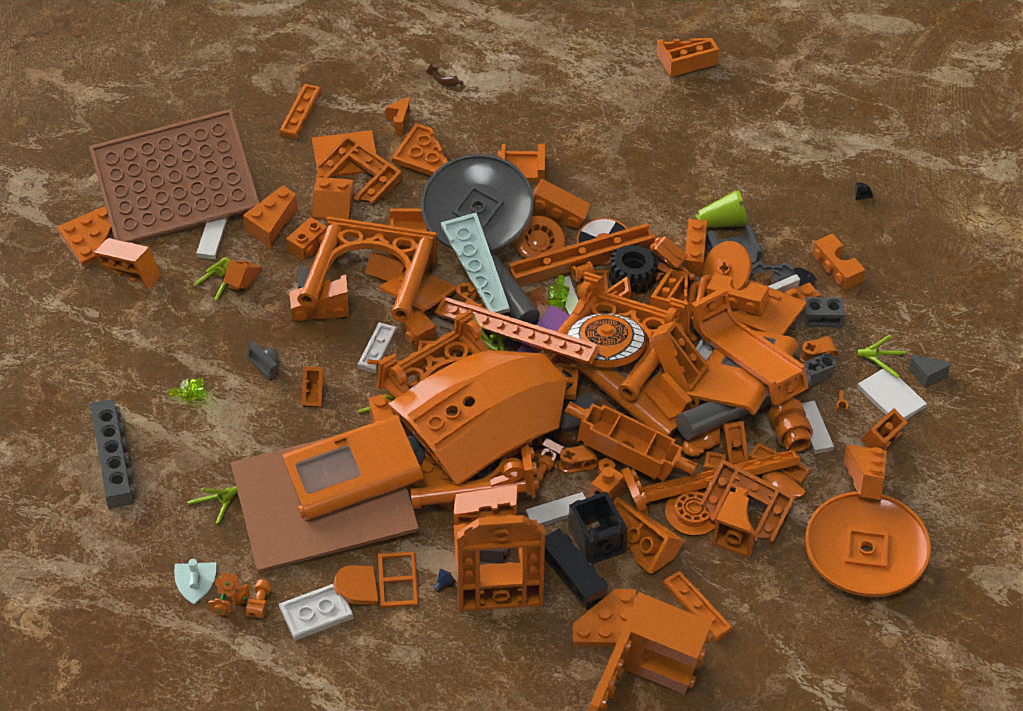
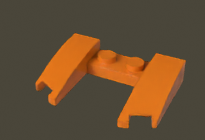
(347, 150)
(775, 499)

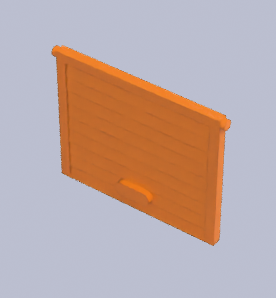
(325, 144)
(429, 291)
(777, 315)

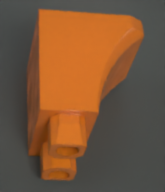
(733, 526)

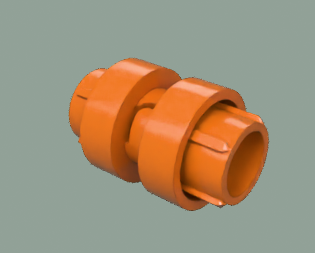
(791, 425)

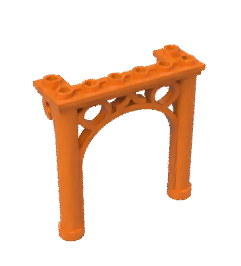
(377, 237)
(595, 299)
(464, 337)
(509, 472)

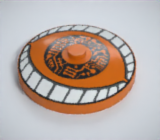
(618, 337)

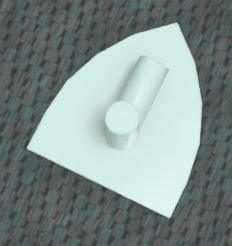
(194, 579)

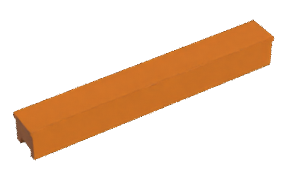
(595, 250)

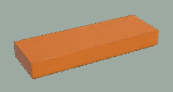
(797, 472)

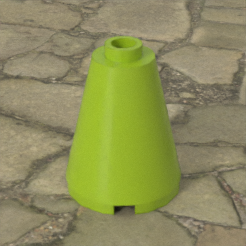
(725, 212)

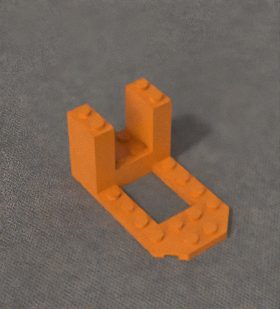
(499, 584)
(657, 645)

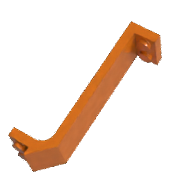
(747, 348)

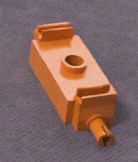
(629, 441)

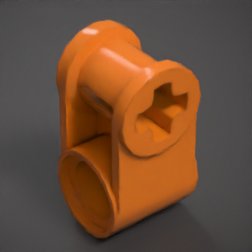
(818, 347)
(580, 459)

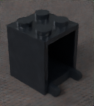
(602, 541)

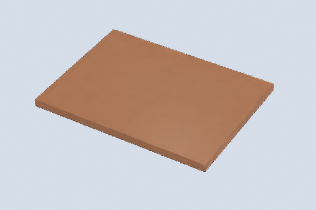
(174, 177)
(284, 538)

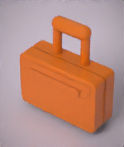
(670, 255)

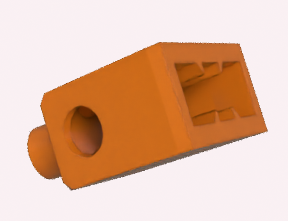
(610, 481)

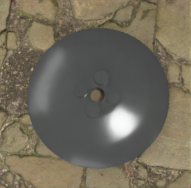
(484, 182)

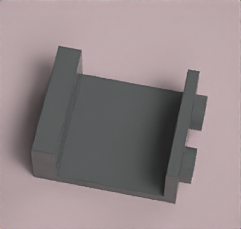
(748, 240)

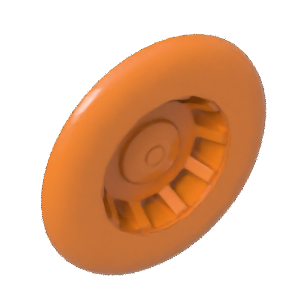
(539, 241)
(689, 506)

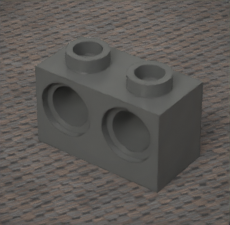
(824, 312)

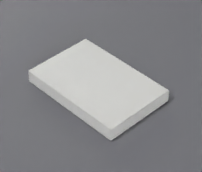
(891, 392)
(315, 612)

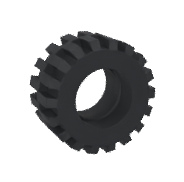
(636, 264)

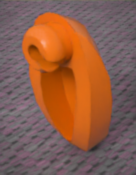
(784, 482)

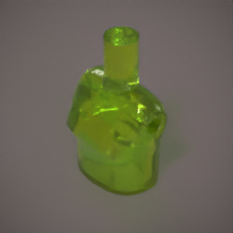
(558, 293)
(189, 389)

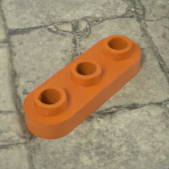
(635, 488)

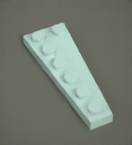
(474, 254)

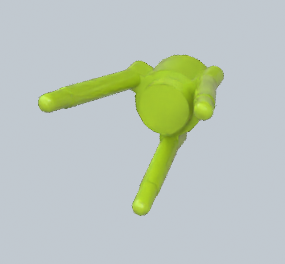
(220, 269)

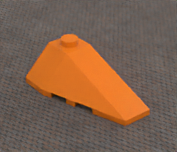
(648, 540)

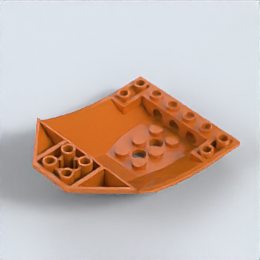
(514, 403)

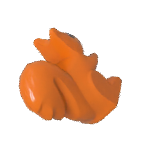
(702, 442)

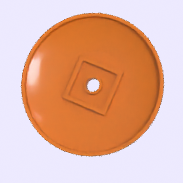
(886, 526)

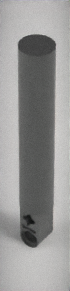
(519, 303)
(712, 415)

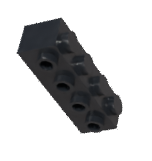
(574, 569)

